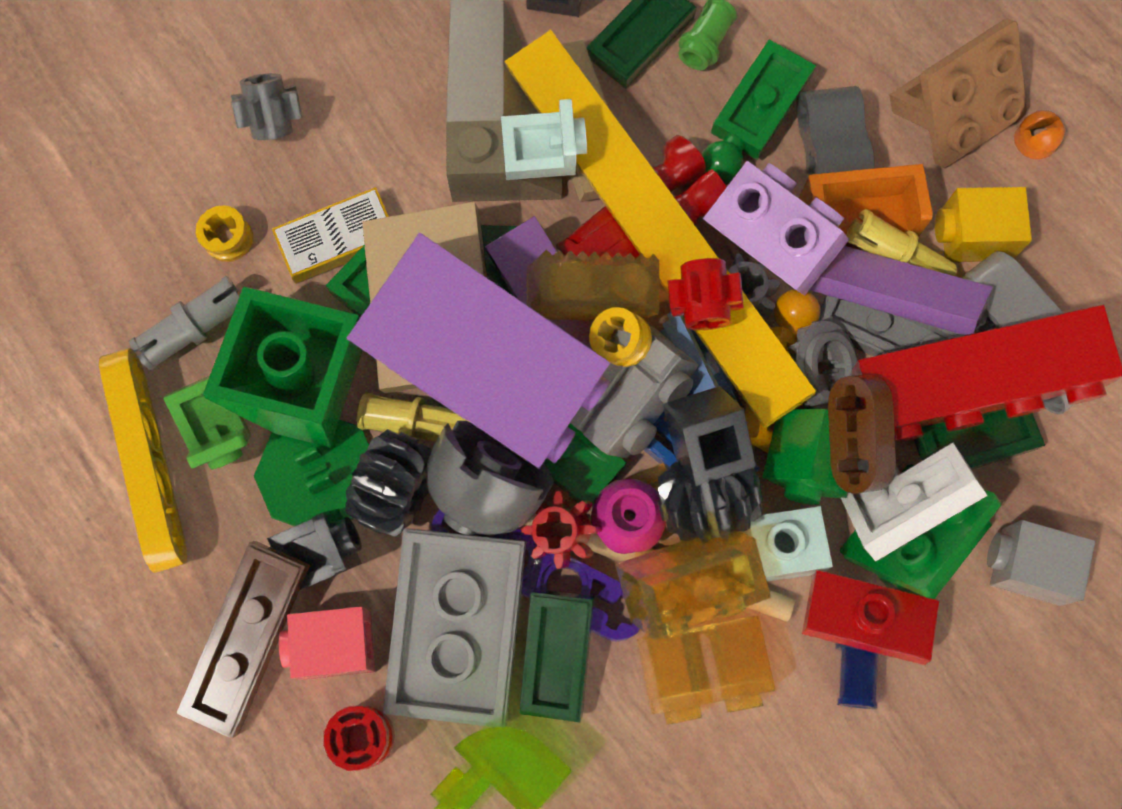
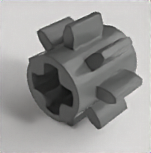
(266, 106)

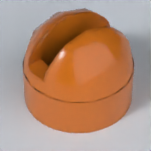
(1043, 143)

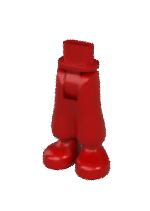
(681, 167)

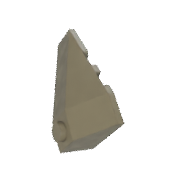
(477, 97)

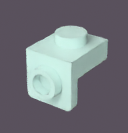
(543, 143)

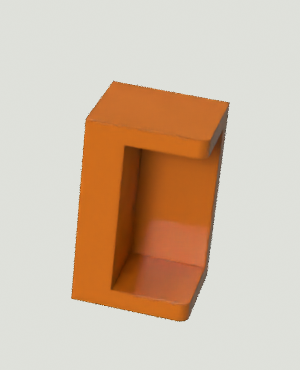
(892, 193)

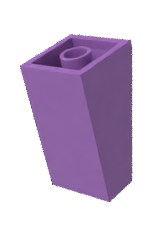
(481, 352)

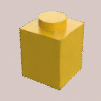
(983, 222)

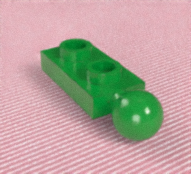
(756, 109)

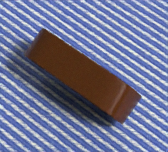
(861, 433)

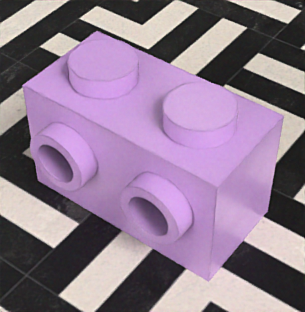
(777, 226)

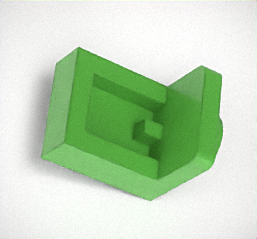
(207, 429)

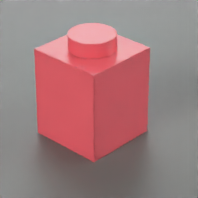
(328, 643)

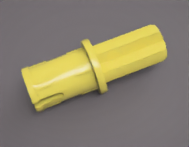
(887, 241)
(404, 416)

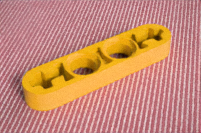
(143, 461)

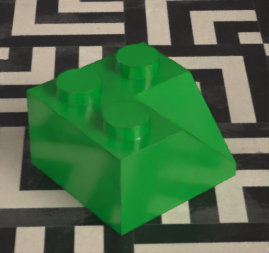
(286, 365)

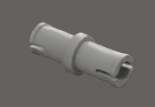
(186, 324)

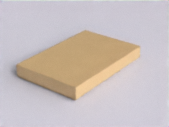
(388, 238)

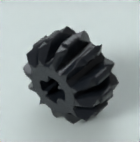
(389, 483)
(709, 508)

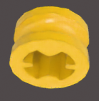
(240, 229)
(603, 328)

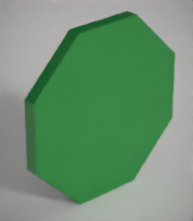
(308, 478)

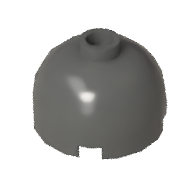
(483, 482)

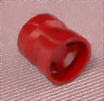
(369, 741)

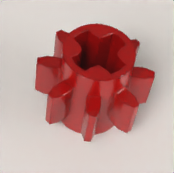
(705, 294)
(555, 544)

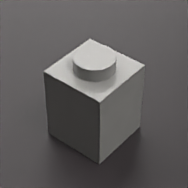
(1040, 562)

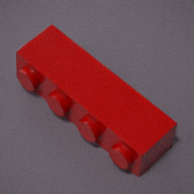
(997, 371)

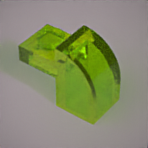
(511, 762)

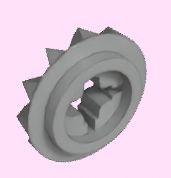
(826, 344)

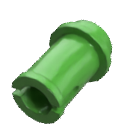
(701, 45)

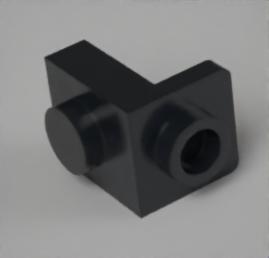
(324, 542)

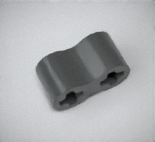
(834, 130)

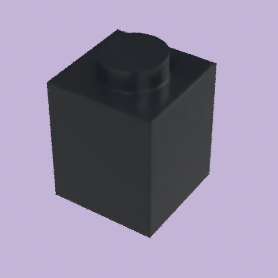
(709, 435)

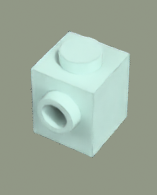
(792, 543)

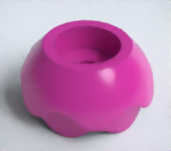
(625, 535)

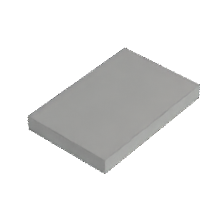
(455, 628)

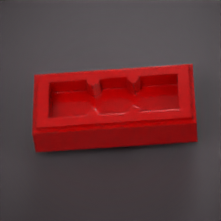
(871, 617)

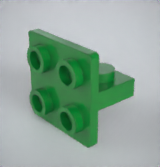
(931, 558)

